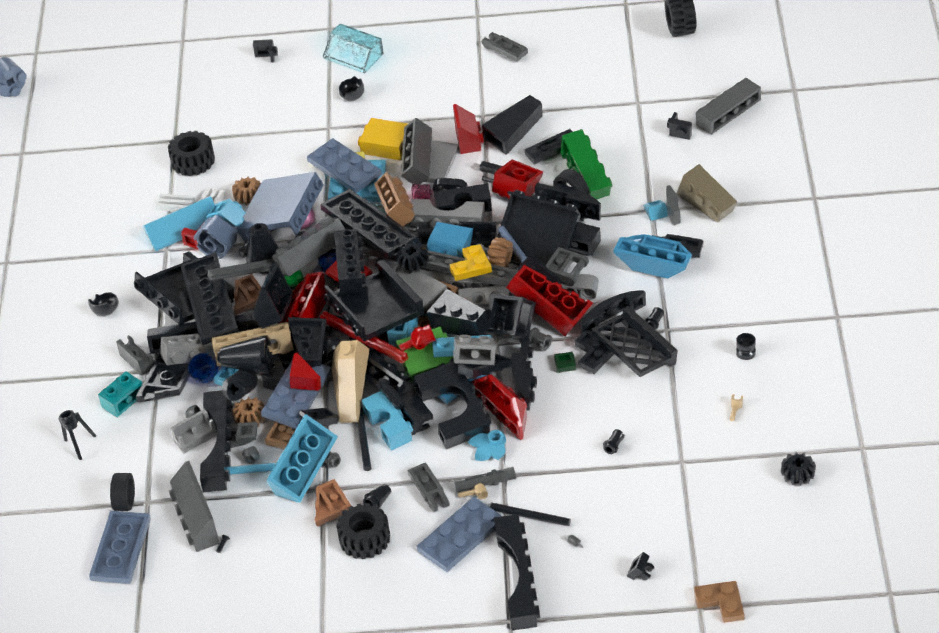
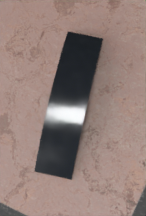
(611, 307)

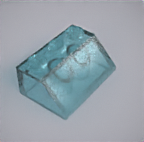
(353, 48)

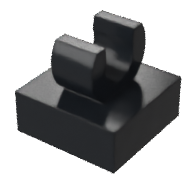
(638, 567)

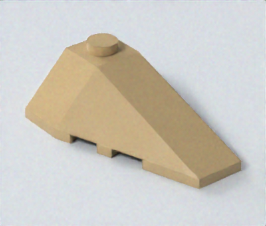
(348, 375)

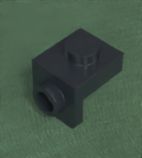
(265, 48)
(679, 128)

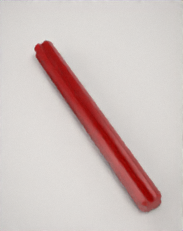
(374, 342)

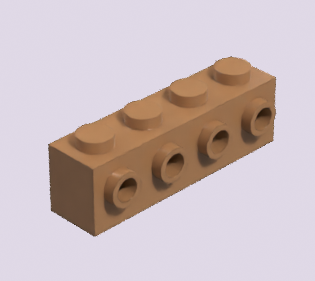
(395, 199)

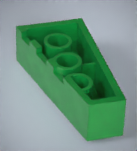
(583, 159)

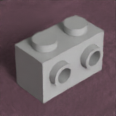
(180, 348)
(474, 350)

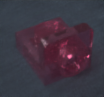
(422, 191)

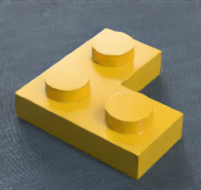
(475, 263)

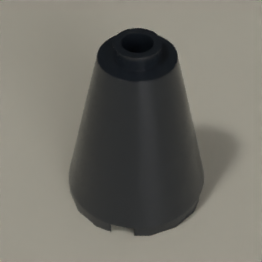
(260, 244)
(248, 355)

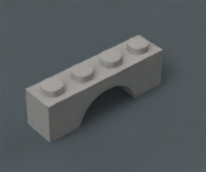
(430, 215)

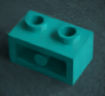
(120, 394)

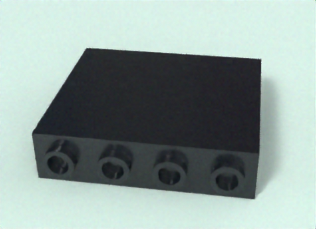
(539, 225)
(169, 291)
(380, 307)

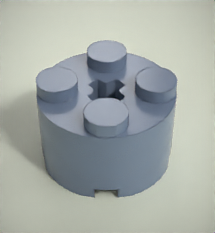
(11, 78)
(216, 236)

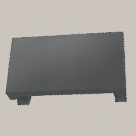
(135, 356)

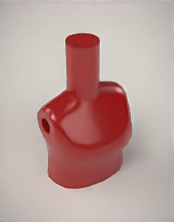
(419, 338)

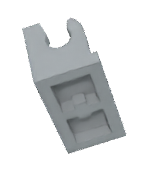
(193, 431)

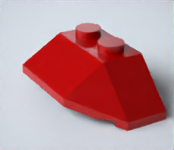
(307, 298)
(502, 403)

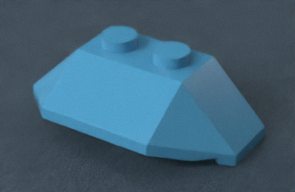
(653, 255)

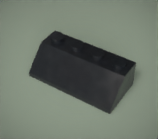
(272, 299)

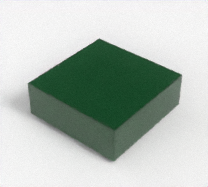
(565, 362)

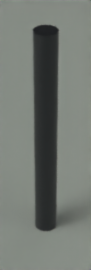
(363, 442)
(531, 514)

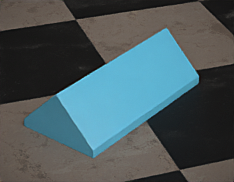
(168, 228)
(301, 460)

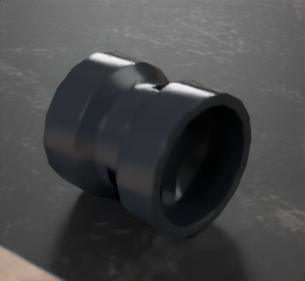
(746, 346)

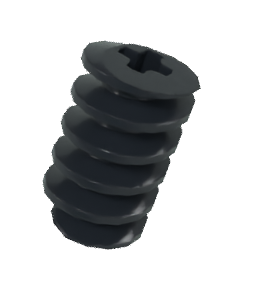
(239, 385)

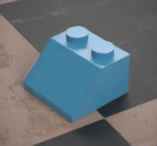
(449, 239)

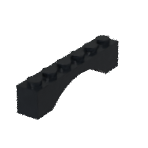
(244, 323)
(214, 468)
(521, 603)

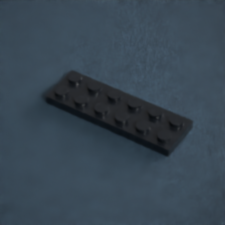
(371, 223)
(209, 299)

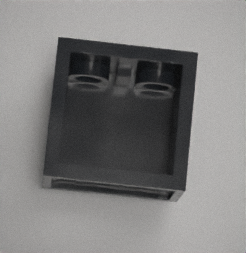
(510, 316)

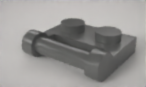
(561, 262)

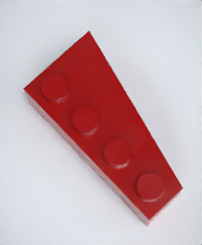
(553, 303)

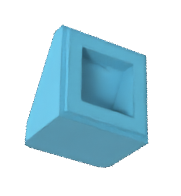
(656, 210)

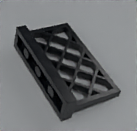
(646, 336)

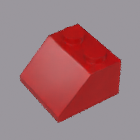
(467, 130)
(514, 177)

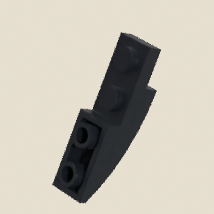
(585, 203)
(523, 374)

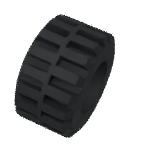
(680, 17)
(191, 153)
(362, 518)

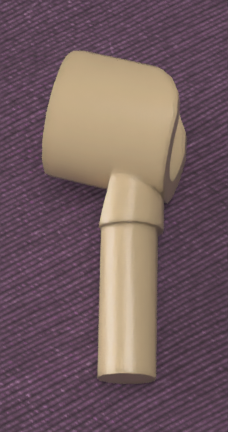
(735, 404)
(478, 490)

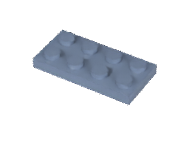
(344, 165)
(287, 402)
(459, 534)
(120, 547)

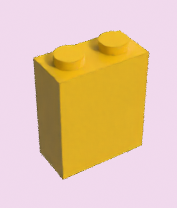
(382, 139)

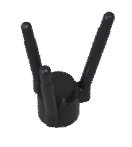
(69, 421)

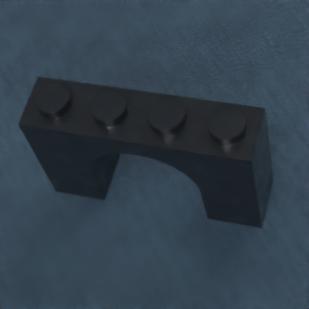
(448, 381)

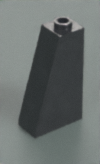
(512, 124)

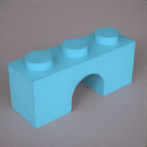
(395, 429)

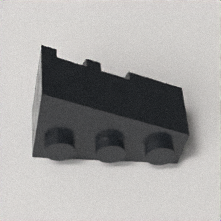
(458, 315)

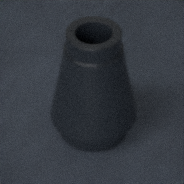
(377, 496)

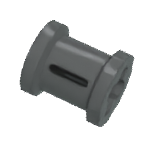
(540, 339)

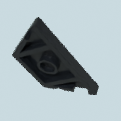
(163, 381)

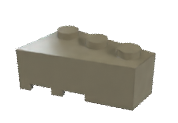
(706, 194)

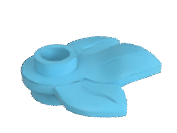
(489, 445)

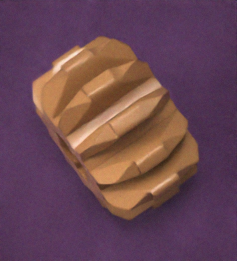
(245, 189)
(500, 252)
(248, 411)

